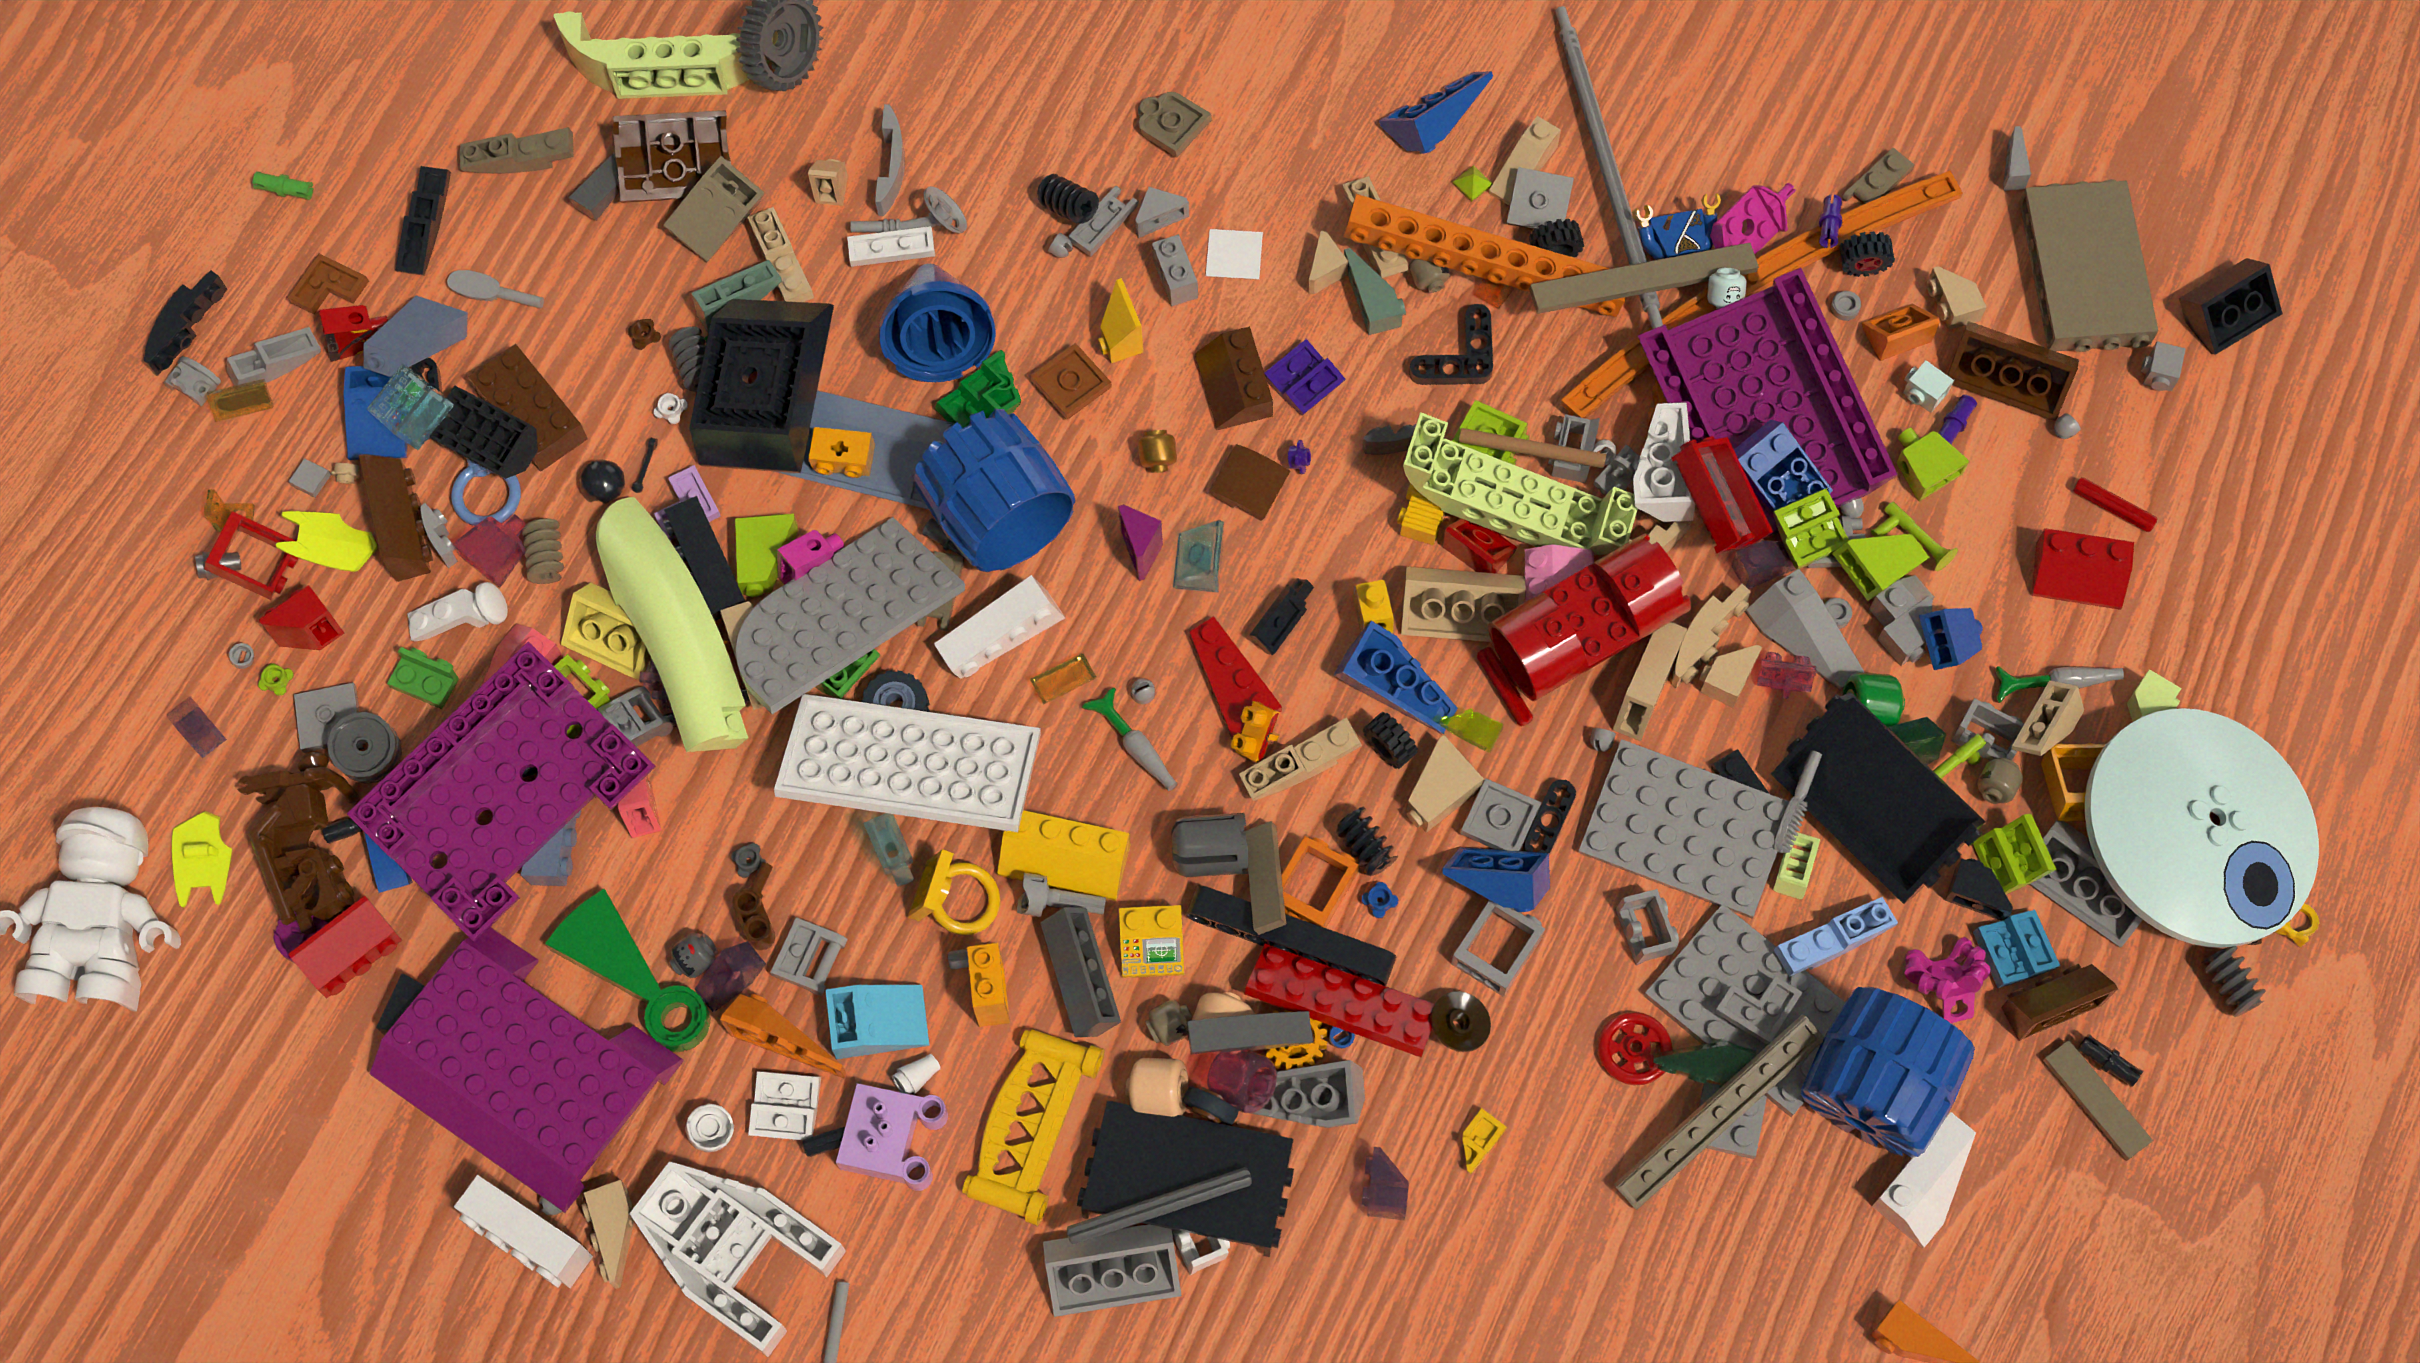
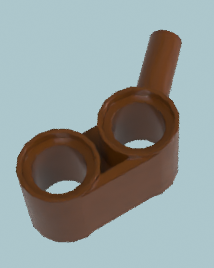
(757, 916)

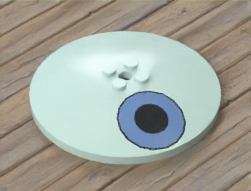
(2164, 853)

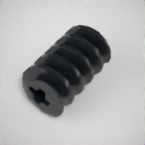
(1067, 198)
(1364, 843)

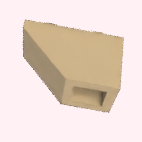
(1956, 298)

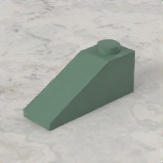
(748, 284)
(1374, 296)

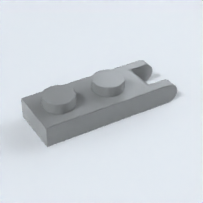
(1107, 219)

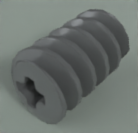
(688, 352)
(2234, 980)

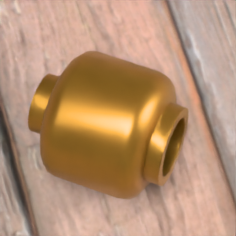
(1157, 450)

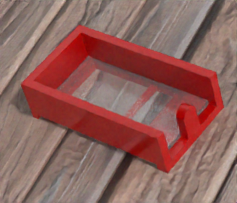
(1722, 493)

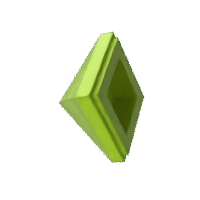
(1472, 183)

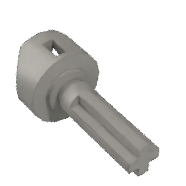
(1039, 895)

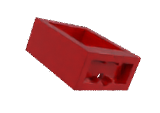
(238, 522)

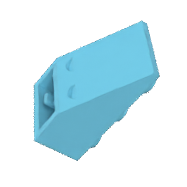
(876, 1019)

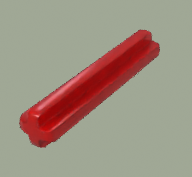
(2115, 504)
(1505, 686)

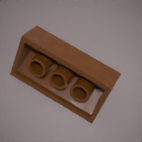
(2012, 370)
(396, 516)

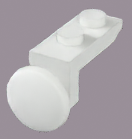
(457, 608)

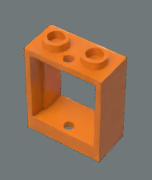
(1343, 861)

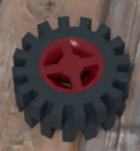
(1867, 254)

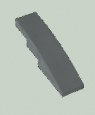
(1249, 1032)

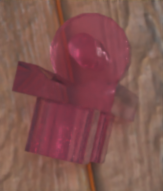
(1785, 675)

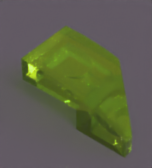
(1474, 728)

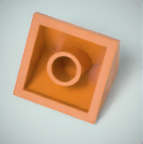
(1900, 330)

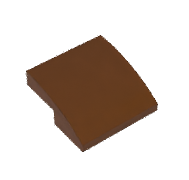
(1249, 481)

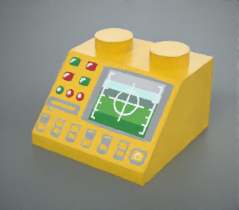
(1151, 941)

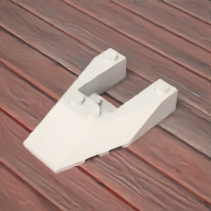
(711, 1235)

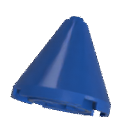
(936, 327)

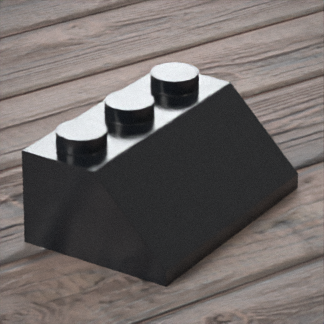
(2232, 305)

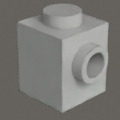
(2163, 366)

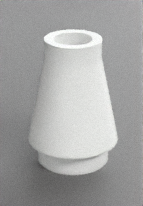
(914, 1075)

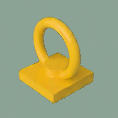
(936, 885)

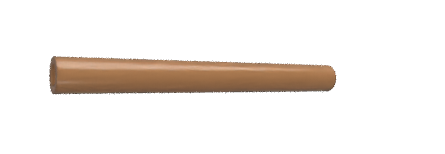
(1532, 448)

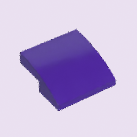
(1303, 377)

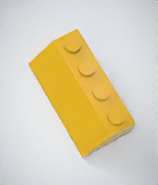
(1068, 852)

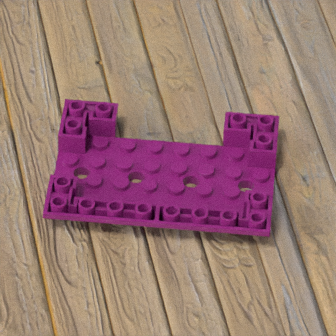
(477, 766)

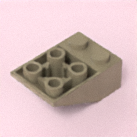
(714, 209)

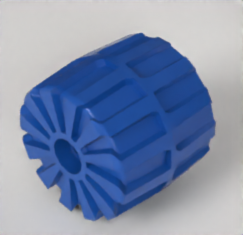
(994, 490)
(1888, 1071)

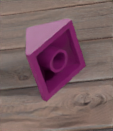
(1142, 538)

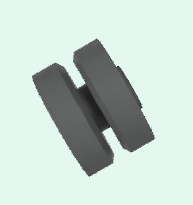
(348, 739)

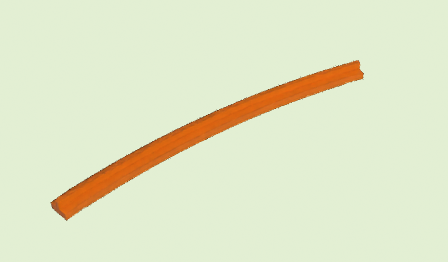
(1787, 257)

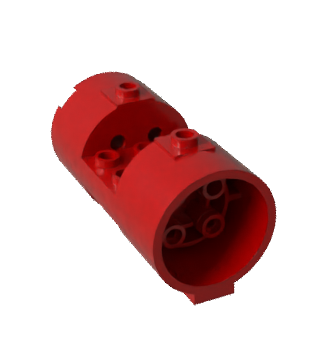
(1589, 617)

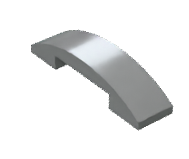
(889, 187)

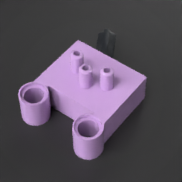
(881, 1135)

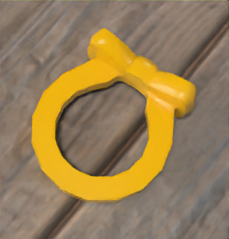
(2302, 937)

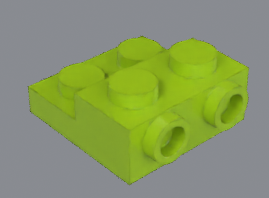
(1490, 420)

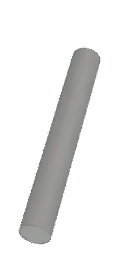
(836, 1322)

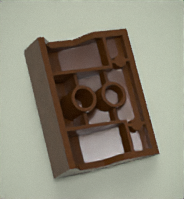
(666, 152)

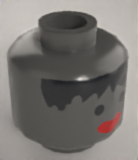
(693, 955)

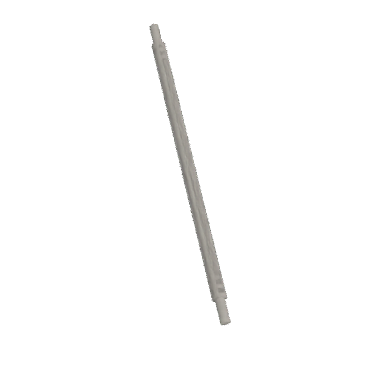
(1605, 157)

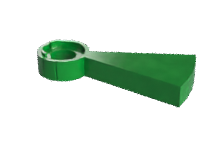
(602, 945)

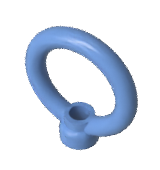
(477, 470)

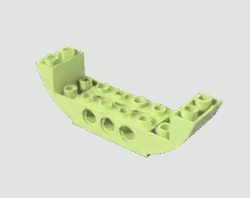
(654, 64)
(1513, 498)

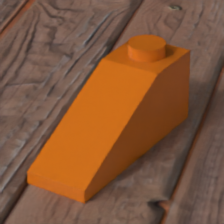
(1917, 1339)

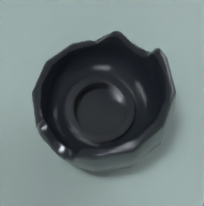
(601, 481)

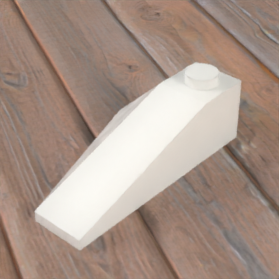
(1657, 480)
(1925, 1187)

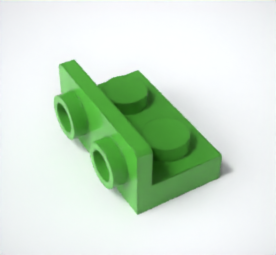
(423, 677)

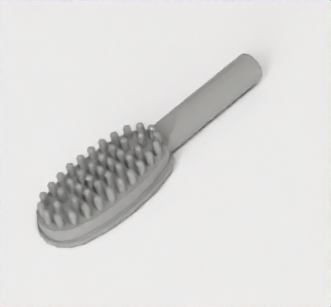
(483, 287)
(1796, 806)

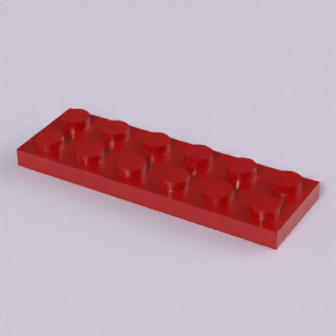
(1341, 1000)

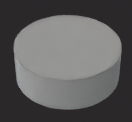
(1845, 305)
(1840, 611)

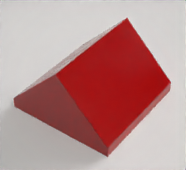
(1477, 546)

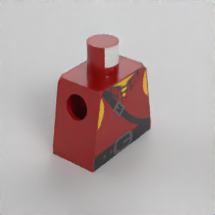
(348, 330)

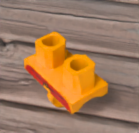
(1256, 732)

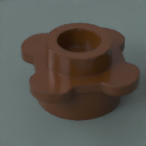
(642, 326)

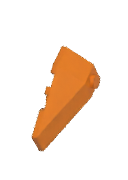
(761, 1025)

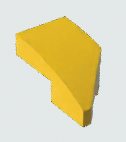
(1480, 1138)

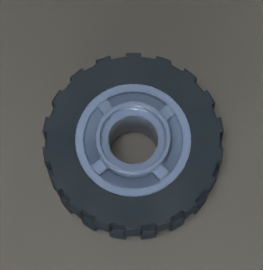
(897, 686)

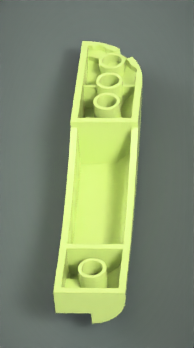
(674, 625)

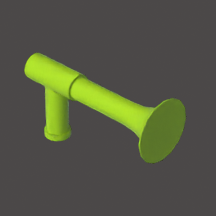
(1898, 516)
(1967, 752)

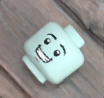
(1726, 287)

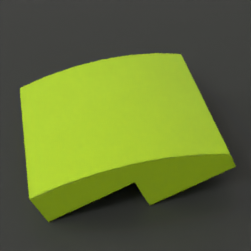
(1810, 528)
(2015, 853)

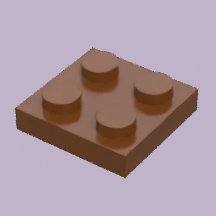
(1071, 381)

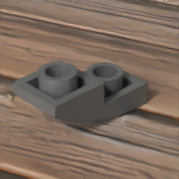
(1384, 441)

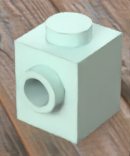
(1927, 386)

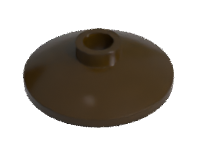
(1470, 1015)

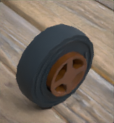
(1210, 1105)

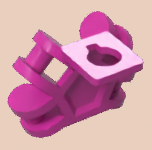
(1949, 978)

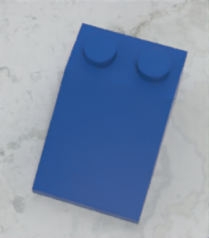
(1502, 876)

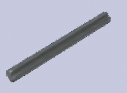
(1158, 1205)

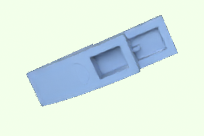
(1836, 937)

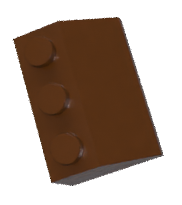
(1234, 379)
(2057, 1000)

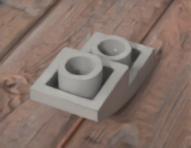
(437, 533)

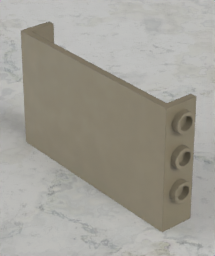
(2088, 266)

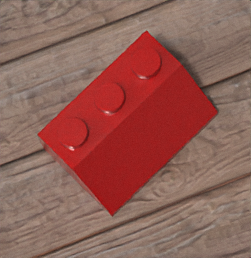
(2082, 568)
(345, 947)

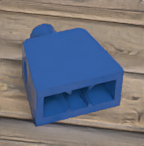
(1951, 636)

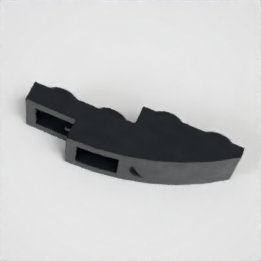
(173, 326)

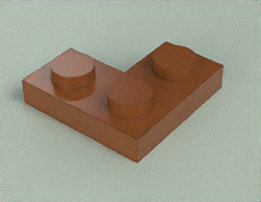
(326, 277)

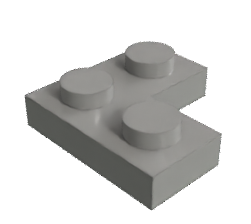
(1762, 1017)

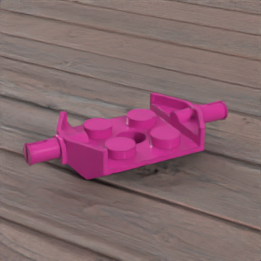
(1764, 217)

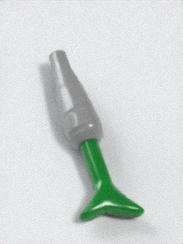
(2076, 676)
(1133, 740)

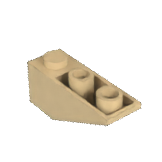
(613, 1226)

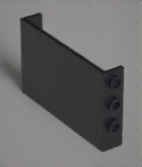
(1880, 798)
(1157, 1154)

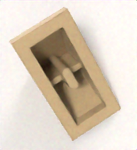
(1328, 264)

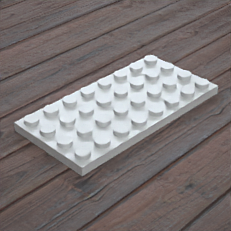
(908, 762)

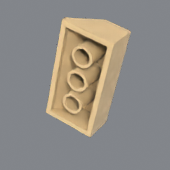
(1457, 602)

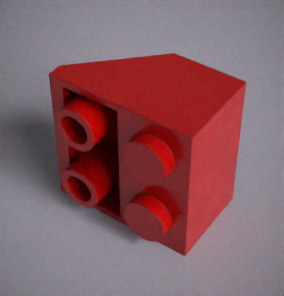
(301, 622)

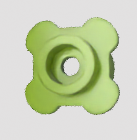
(268, 676)

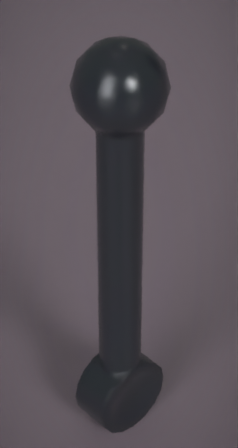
(637, 487)

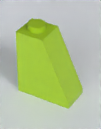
(757, 550)
(1879, 561)

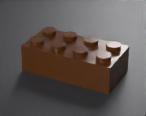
(521, 390)

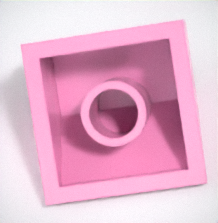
(1551, 565)

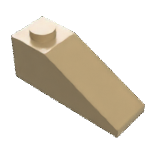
(1531, 153)
(2050, 719)

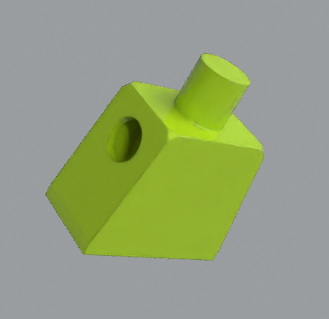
(1929, 462)

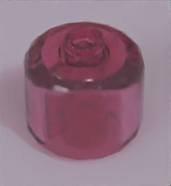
(1243, 1079)

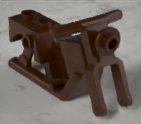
(284, 836)

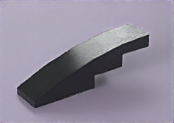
(423, 222)

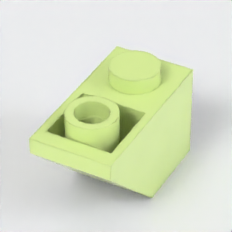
(2152, 695)

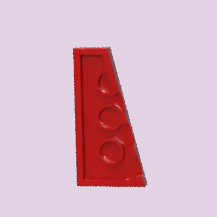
(1229, 674)

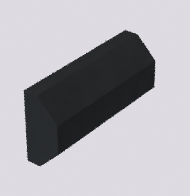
(486, 435)

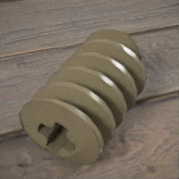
(542, 551)

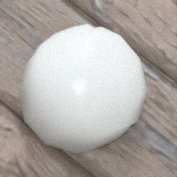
(709, 1128)

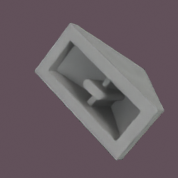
(1159, 211)

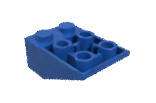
(363, 430)
(1778, 466)

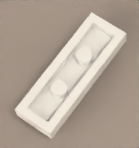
(891, 246)

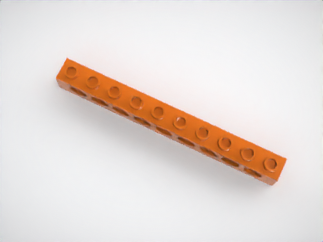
(1464, 248)

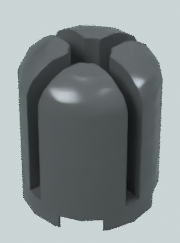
(1210, 845)

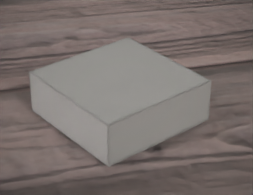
(309, 478)

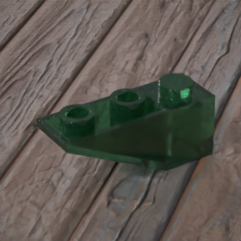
(1708, 1061)

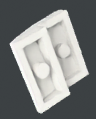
(784, 1105)

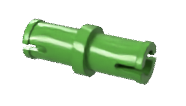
(283, 185)

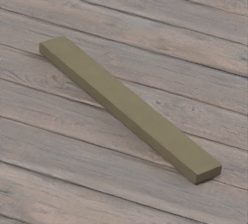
(1640, 278)
(1719, 1111)

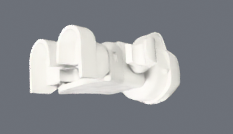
(92, 919)

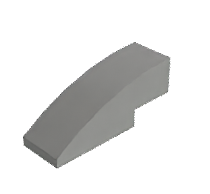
(273, 357)

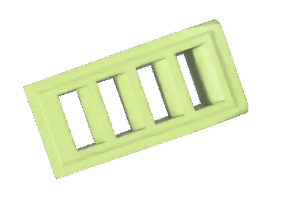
(1791, 882)

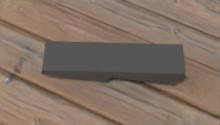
(597, 190)

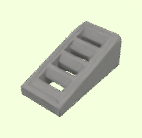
(2017, 164)

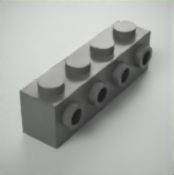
(1080, 972)

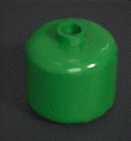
(1879, 693)

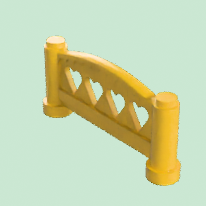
(1018, 1190)

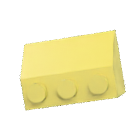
(604, 632)

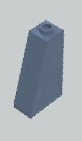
(414, 335)

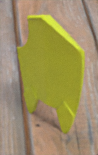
(328, 541)
(200, 857)

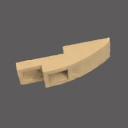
(778, 249)
(1386, 262)
(1702, 635)
(1300, 762)

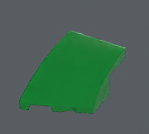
(983, 390)

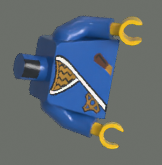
(1678, 232)

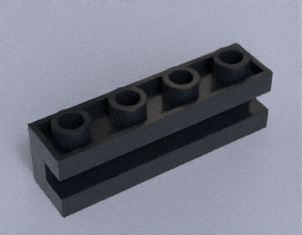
(704, 555)

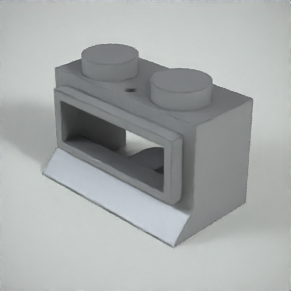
(1578, 425)
(1993, 720)
(1657, 912)

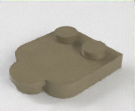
(1172, 121)

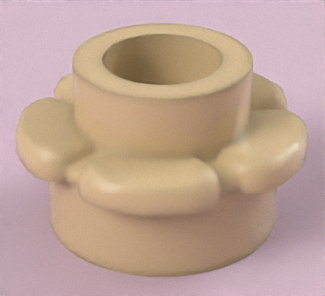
(345, 473)

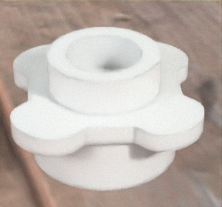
(670, 400)

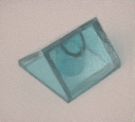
(1200, 558)

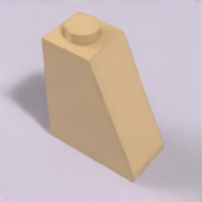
(1443, 786)

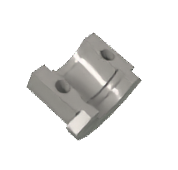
(192, 380)

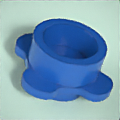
(1380, 891)

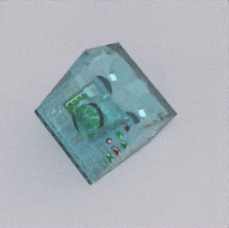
(410, 407)

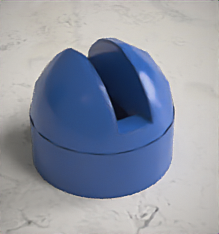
(1343, 1042)

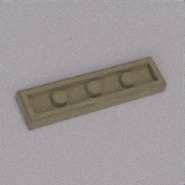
(1265, 878)
(2097, 1100)

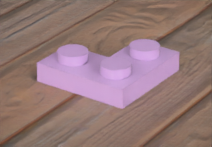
(687, 485)

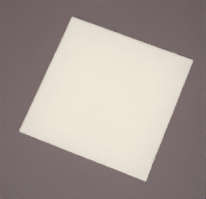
(1234, 254)

